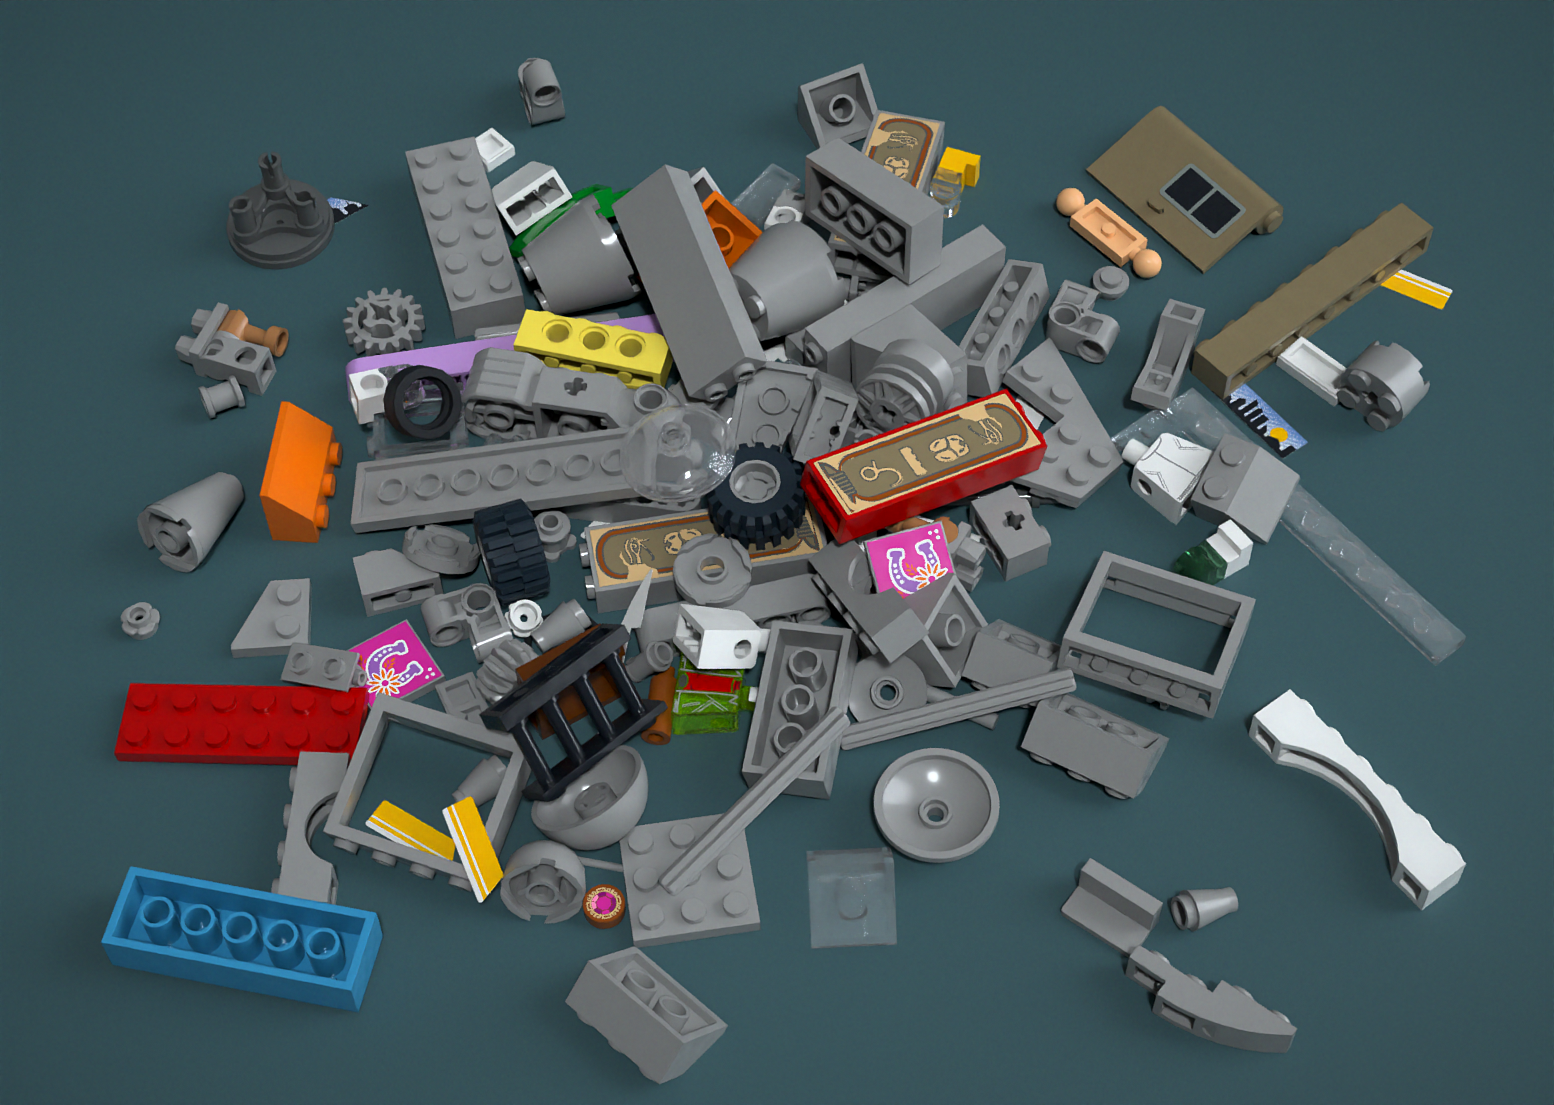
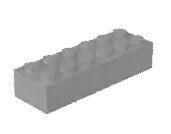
(465, 236)

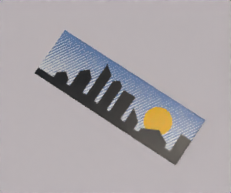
(1264, 421)

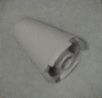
(190, 520)

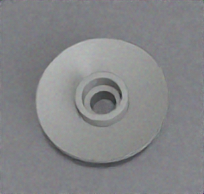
(874, 674)

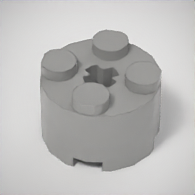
(1383, 385)

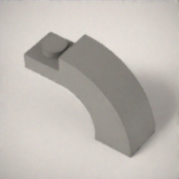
(1169, 355)

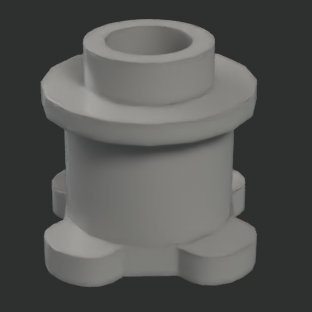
(554, 534)

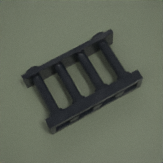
(542, 692)

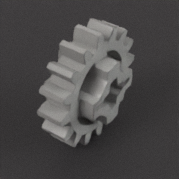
(384, 323)

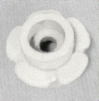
(524, 608)

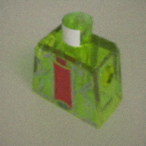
(710, 699)

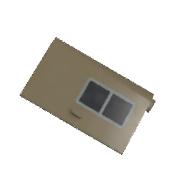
(1201, 193)

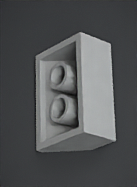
(1094, 744)
(644, 1013)

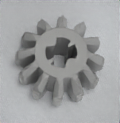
(498, 672)

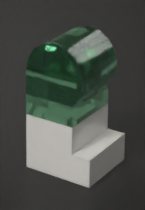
(1216, 556)

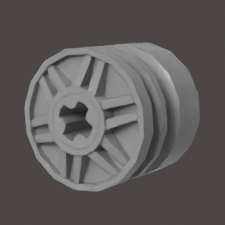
(903, 386)

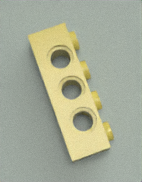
(620, 352)

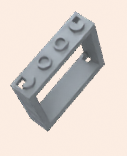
(1144, 672)
(444, 725)

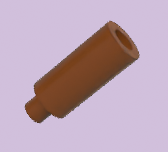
(661, 688)

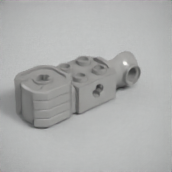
(523, 397)

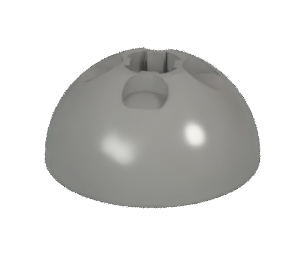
(597, 804)

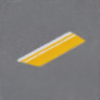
(1418, 289)
(410, 831)
(473, 846)

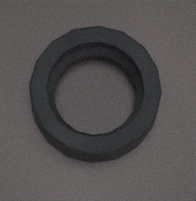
(449, 409)

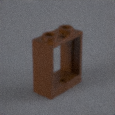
(568, 698)

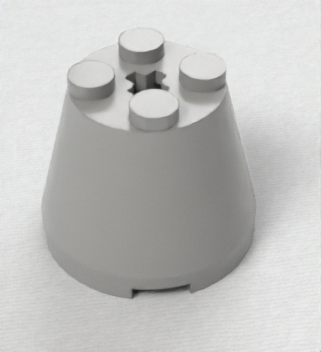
(579, 262)
(787, 280)

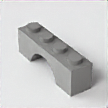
(884, 616)
(314, 791)

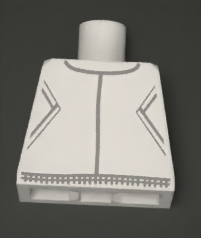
(1167, 473)

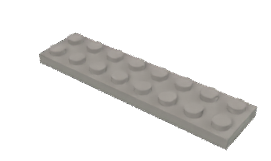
(461, 481)

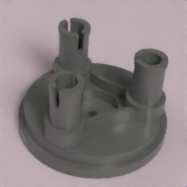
(279, 220)

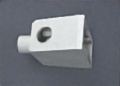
(529, 195)
(718, 637)

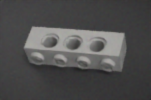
(1003, 325)

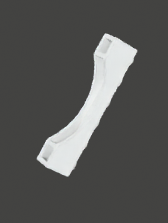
(1417, 856)

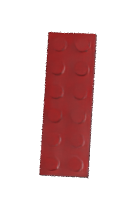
(238, 723)

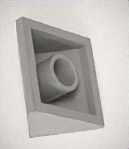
(837, 106)

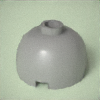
(543, 880)

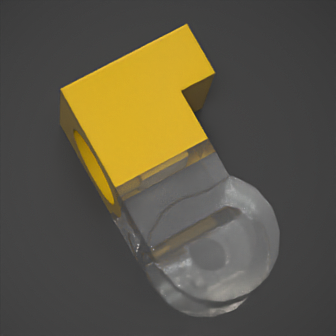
(953, 173)

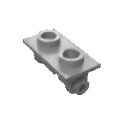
(323, 667)

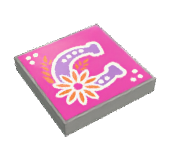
(909, 558)
(397, 664)

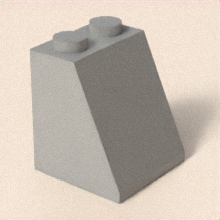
(909, 324)

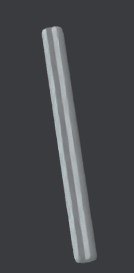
(958, 708)
(754, 801)

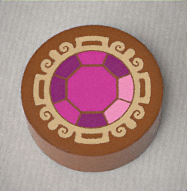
(604, 906)

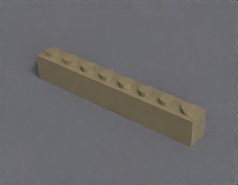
(1310, 300)

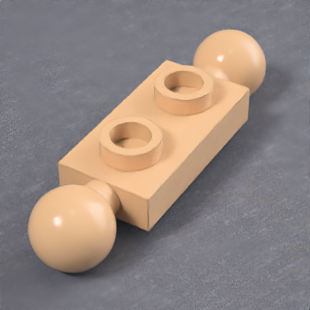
(1108, 232)

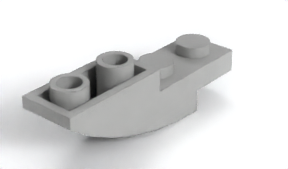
(1222, 1016)

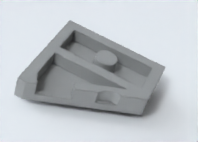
(277, 620)

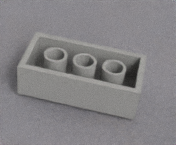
(873, 210)
(800, 681)

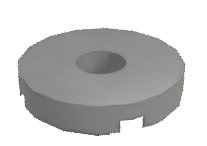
(441, 549)
(712, 591)

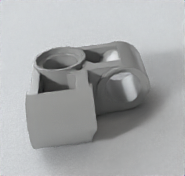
(540, 91)
(1075, 325)
(454, 618)

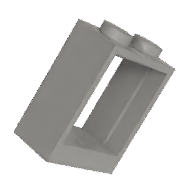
(826, 405)

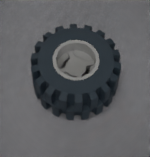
(759, 497)
(511, 551)

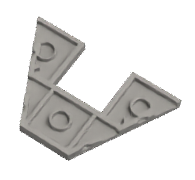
(1078, 447)

